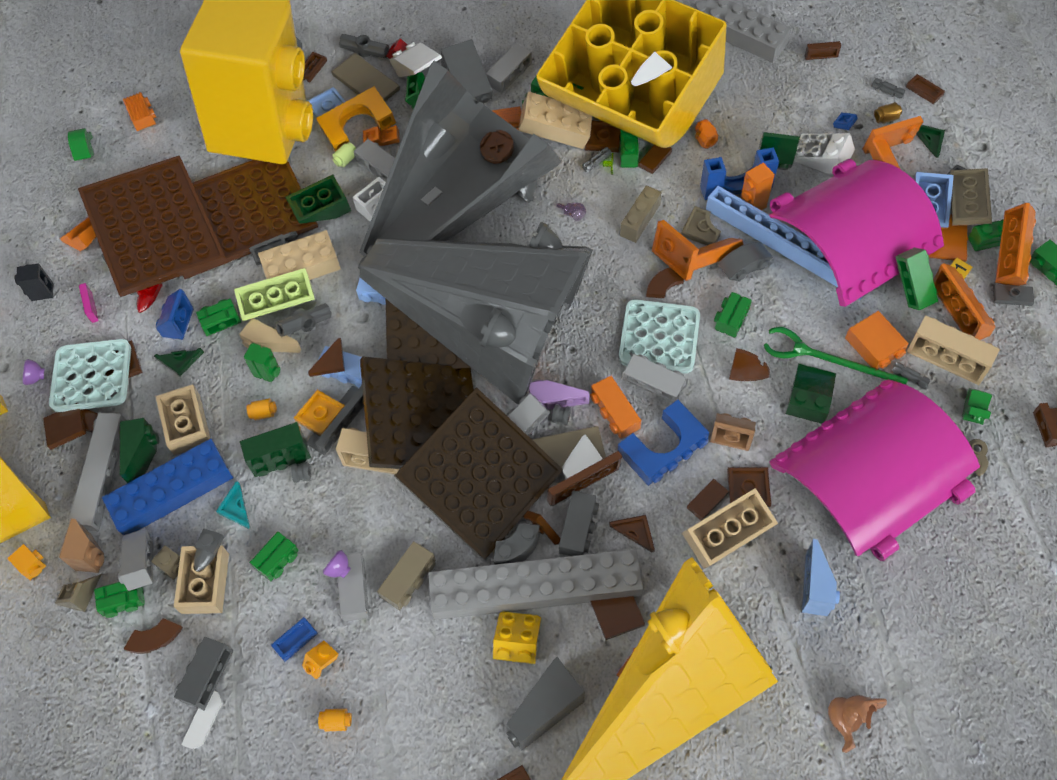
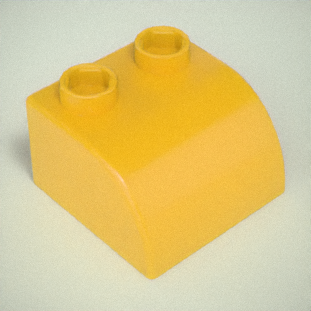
(609, 46)
(247, 79)

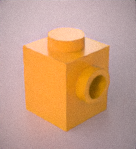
(27, 561)

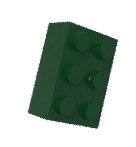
(275, 449)

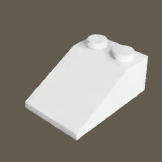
(413, 59)

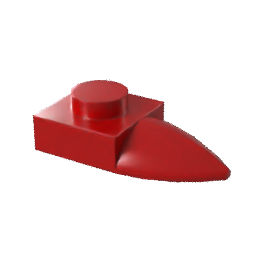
(147, 297)

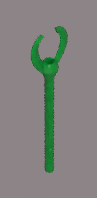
(801, 349)

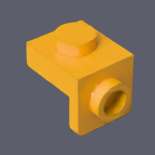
(318, 659)

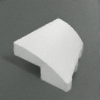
(581, 457)

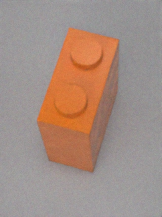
(877, 341)

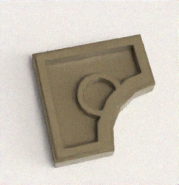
(700, 227)

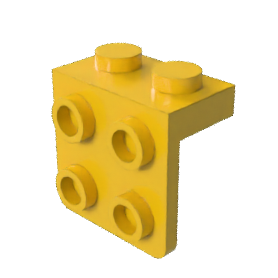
(516, 637)

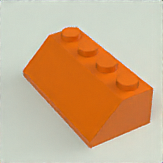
(1016, 245)
(962, 303)

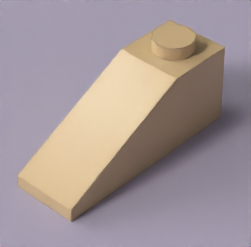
(266, 336)

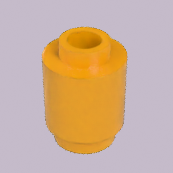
(261, 409)
(334, 719)

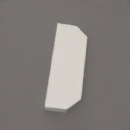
(202, 723)

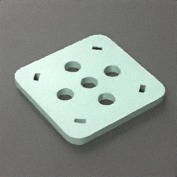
(675, 325)
(74, 360)

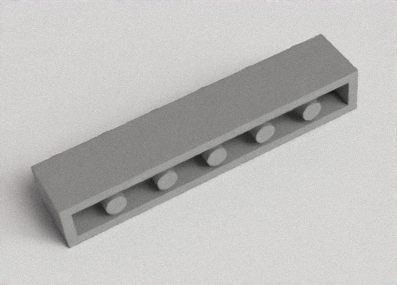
(379, 163)
(97, 471)

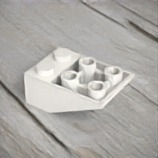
(824, 150)
(368, 198)

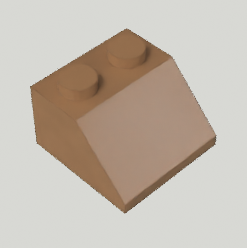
(733, 431)
(81, 549)

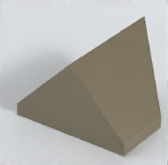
(77, 594)

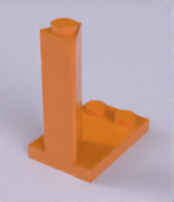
(883, 138)
(683, 255)

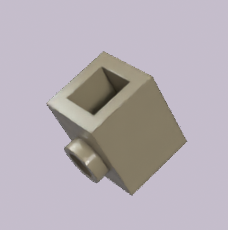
(167, 562)

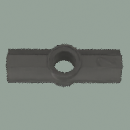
(363, 45)
(303, 320)

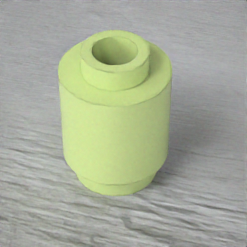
(344, 155)

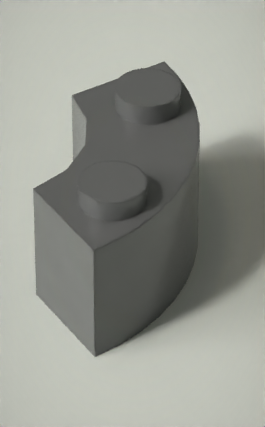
(745, 260)
(518, 546)

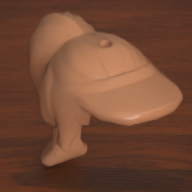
(850, 713)

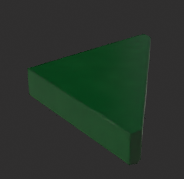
(932, 138)
(179, 360)

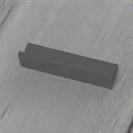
(353, 404)

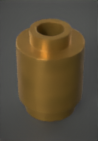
(887, 113)

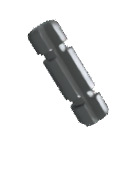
(888, 88)
(596, 159)
(911, 375)

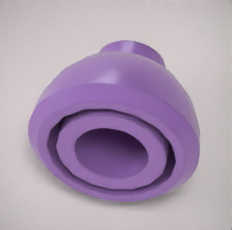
(32, 372)
(337, 566)

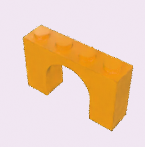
(366, 103)

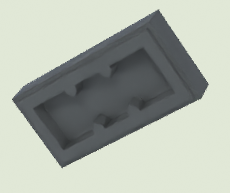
(1013, 295)

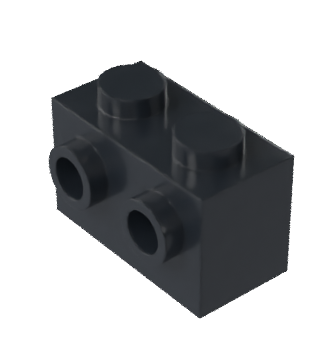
(34, 282)

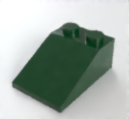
(784, 146)
(319, 201)
(811, 394)
(137, 448)

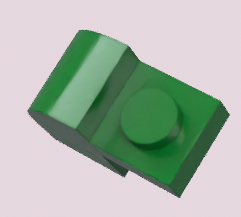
(80, 144)
(976, 406)

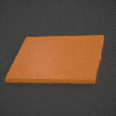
(954, 241)

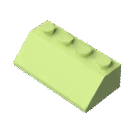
(274, 294)

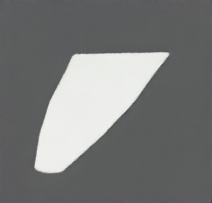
(650, 69)

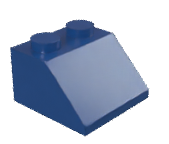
(175, 316)

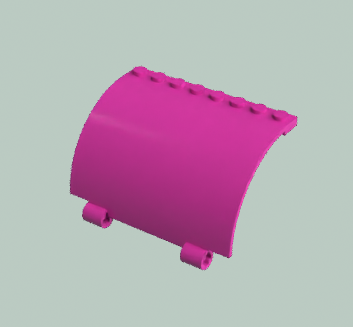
(863, 222)
(883, 465)

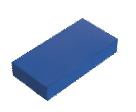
(294, 639)

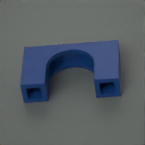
(715, 173)
(652, 465)

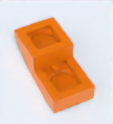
(385, 137)

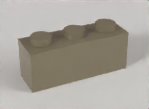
(640, 214)
(407, 576)

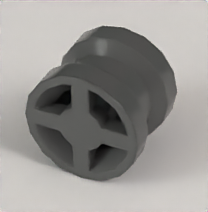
(561, 414)
(301, 472)

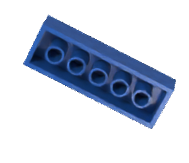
(167, 488)

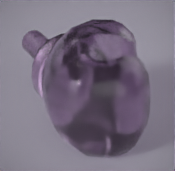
(573, 210)

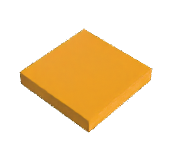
(318, 412)

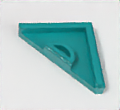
(234, 506)

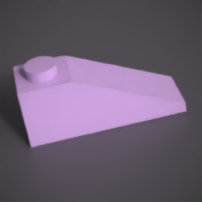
(554, 393)

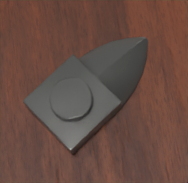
(206, 548)

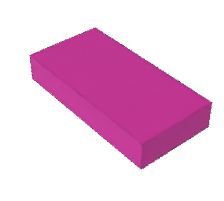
(88, 302)

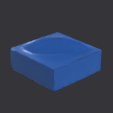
(845, 121)

